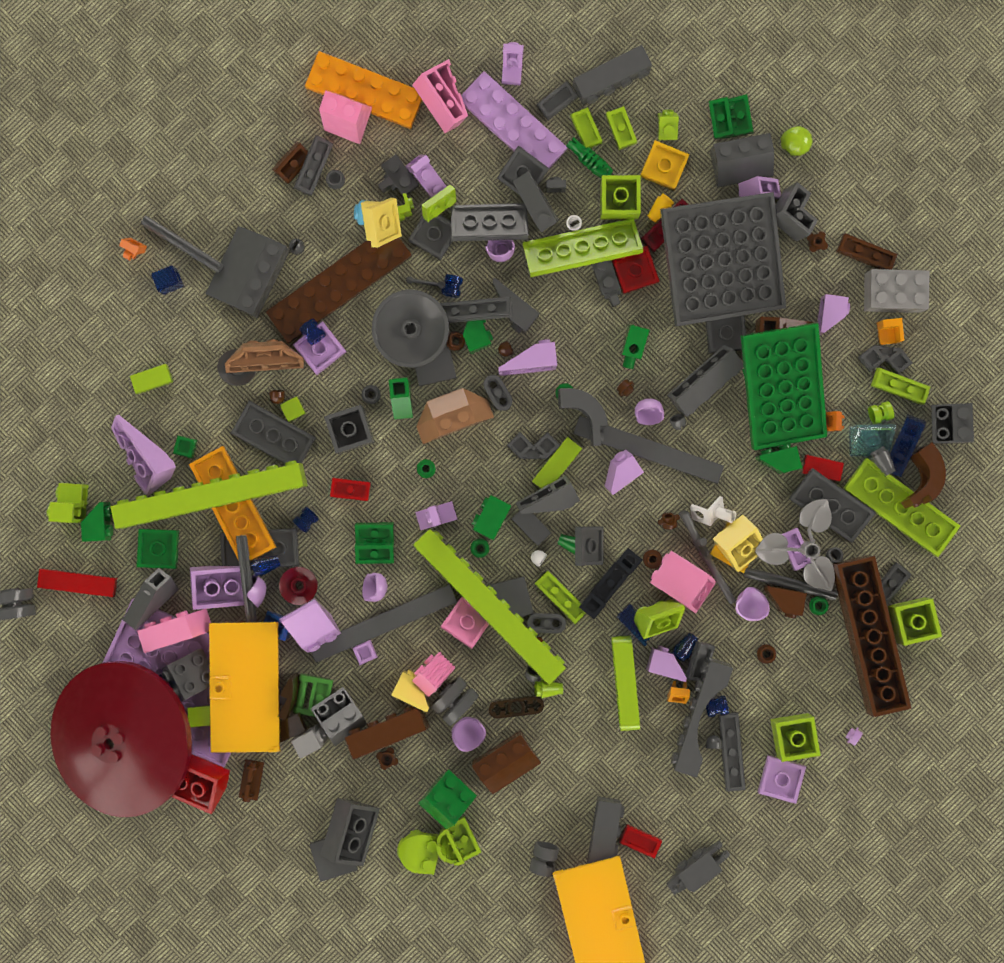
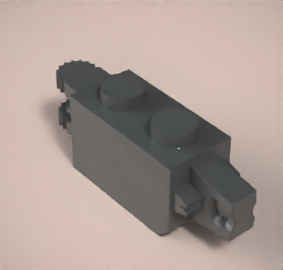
(697, 869)

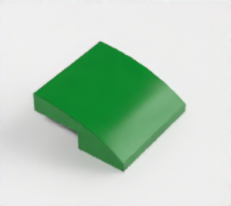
(731, 117)
(374, 543)

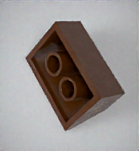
(505, 762)

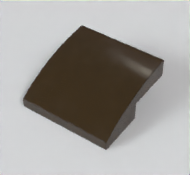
(290, 692)

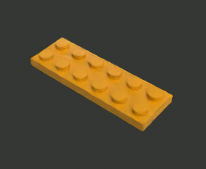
(386, 96)
(234, 518)

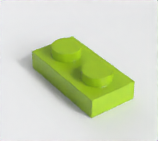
(621, 128)
(439, 203)

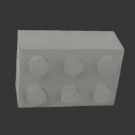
(896, 291)

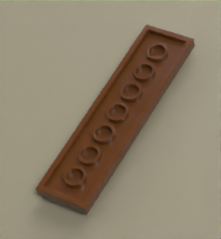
(336, 286)

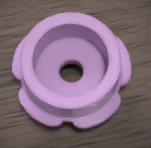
(853, 736)

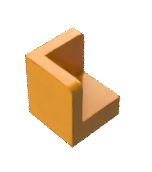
(890, 331)

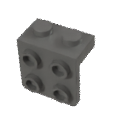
(188, 674)

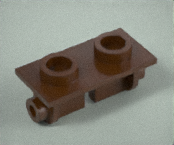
(251, 780)

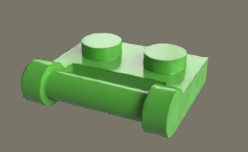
(320, 690)

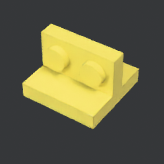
(381, 221)

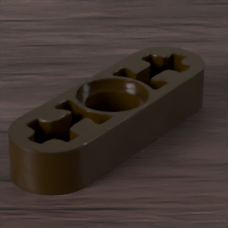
(522, 712)

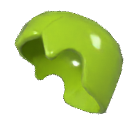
(796, 141)

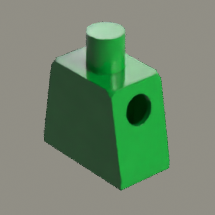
(637, 336)

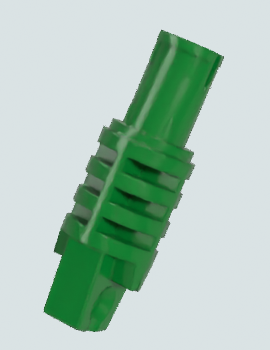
(589, 158)

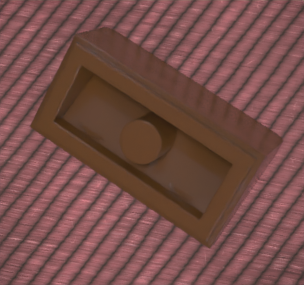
(291, 162)

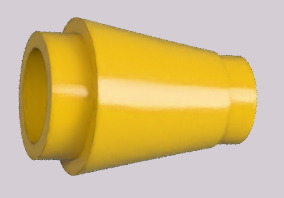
(660, 203)

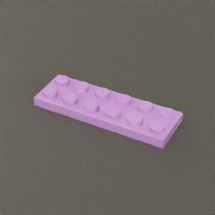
(511, 120)

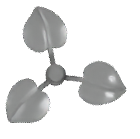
(774, 547)

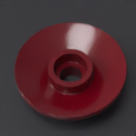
(289, 589)

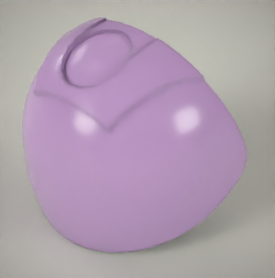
(258, 591)
(752, 604)
(468, 734)

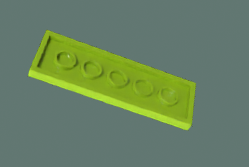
(582, 247)
(884, 495)

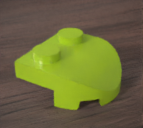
(457, 843)
(418, 852)

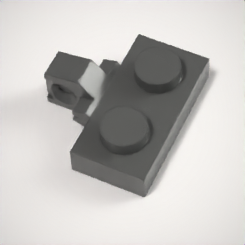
(397, 177)

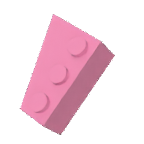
(441, 96)
(174, 630)

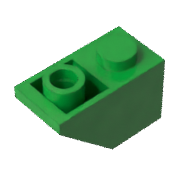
(477, 336)
(401, 398)
(781, 461)
(97, 524)

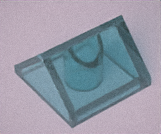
(868, 438)

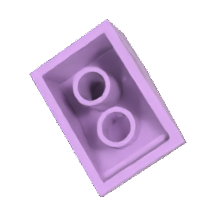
(535, 359)
(215, 587)
(311, 626)

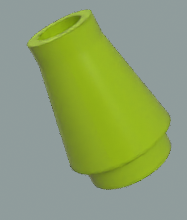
(544, 690)

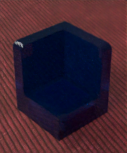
(167, 280)

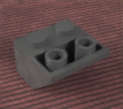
(952, 423)
(338, 716)

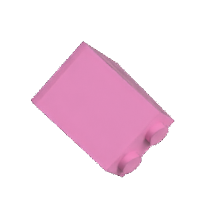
(344, 116)
(683, 581)

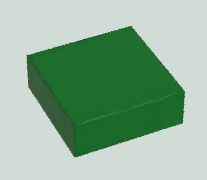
(185, 446)

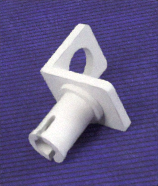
(714, 512)

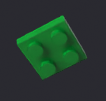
(157, 548)

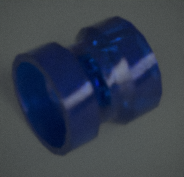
(452, 286)
(312, 331)
(306, 519)
(717, 706)

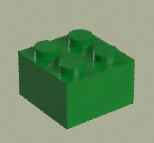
(492, 516)
(447, 799)

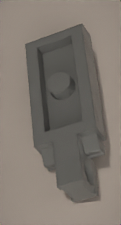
(607, 281)

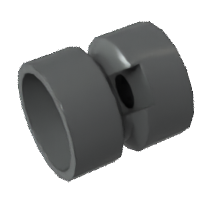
(543, 862)

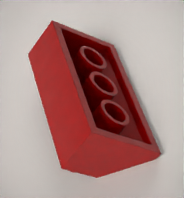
(203, 784)

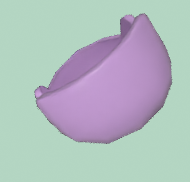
(500, 249)
(649, 412)
(374, 587)

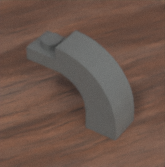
(580, 400)

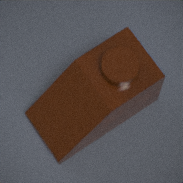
(787, 601)

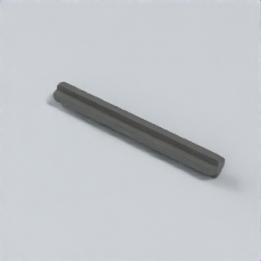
(182, 244)
(246, 577)
(789, 583)

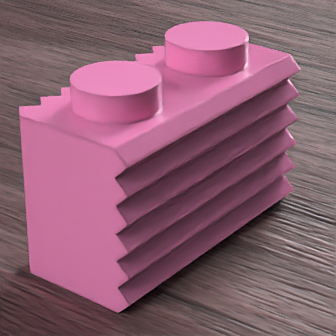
(433, 674)

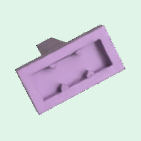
(512, 63)
(426, 175)
(436, 515)

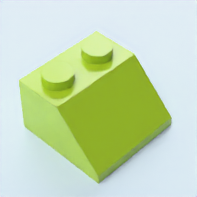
(658, 618)

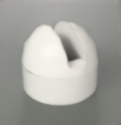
(572, 219)
(538, 557)

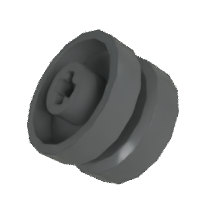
(12, 604)
(452, 698)

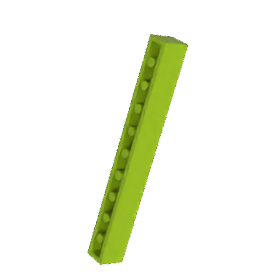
(208, 496)
(489, 607)

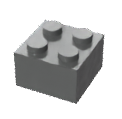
(349, 429)

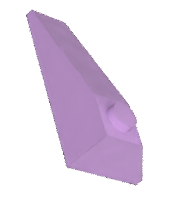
(149, 461)

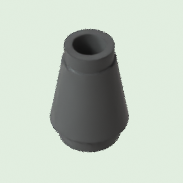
(883, 460)

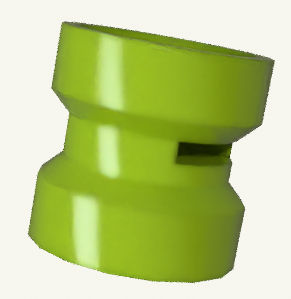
(881, 412)

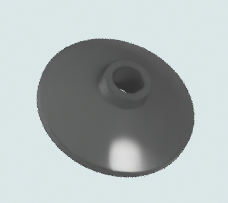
(234, 379)

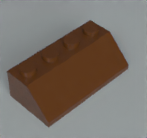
(387, 732)

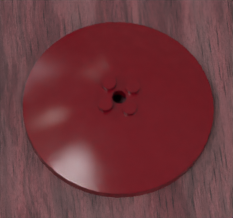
(147, 732)

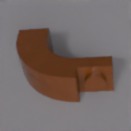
(932, 476)

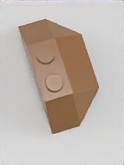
(263, 357)
(451, 414)

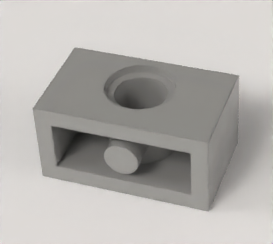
(309, 741)

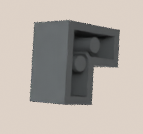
(791, 214)

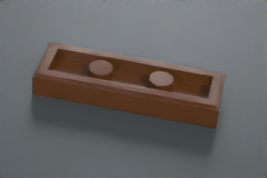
(866, 252)

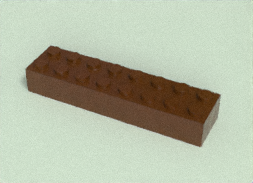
(871, 636)

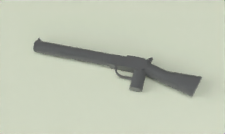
(700, 544)

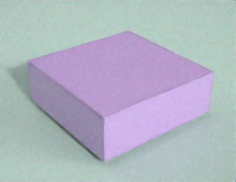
(364, 652)

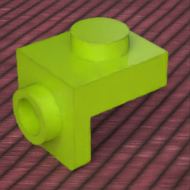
(668, 125)
(405, 210)

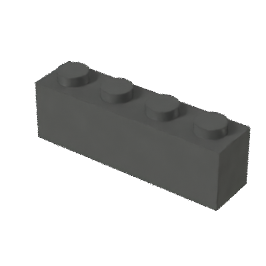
(612, 75)
(706, 380)
(605, 829)

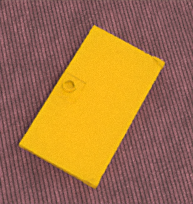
(244, 687)
(599, 913)

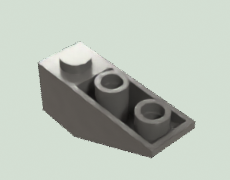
(151, 596)

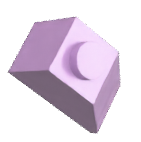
(759, 185)
(831, 311)
(622, 471)
(664, 664)

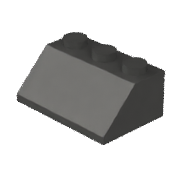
(743, 159)
(349, 832)

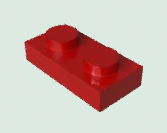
(350, 489)

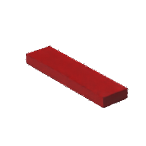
(76, 582)

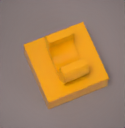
(678, 695)

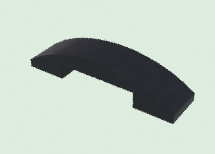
(610, 582)

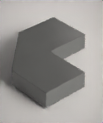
(893, 356)
(540, 450)

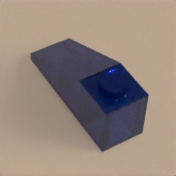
(906, 443)

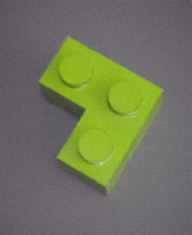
(70, 504)

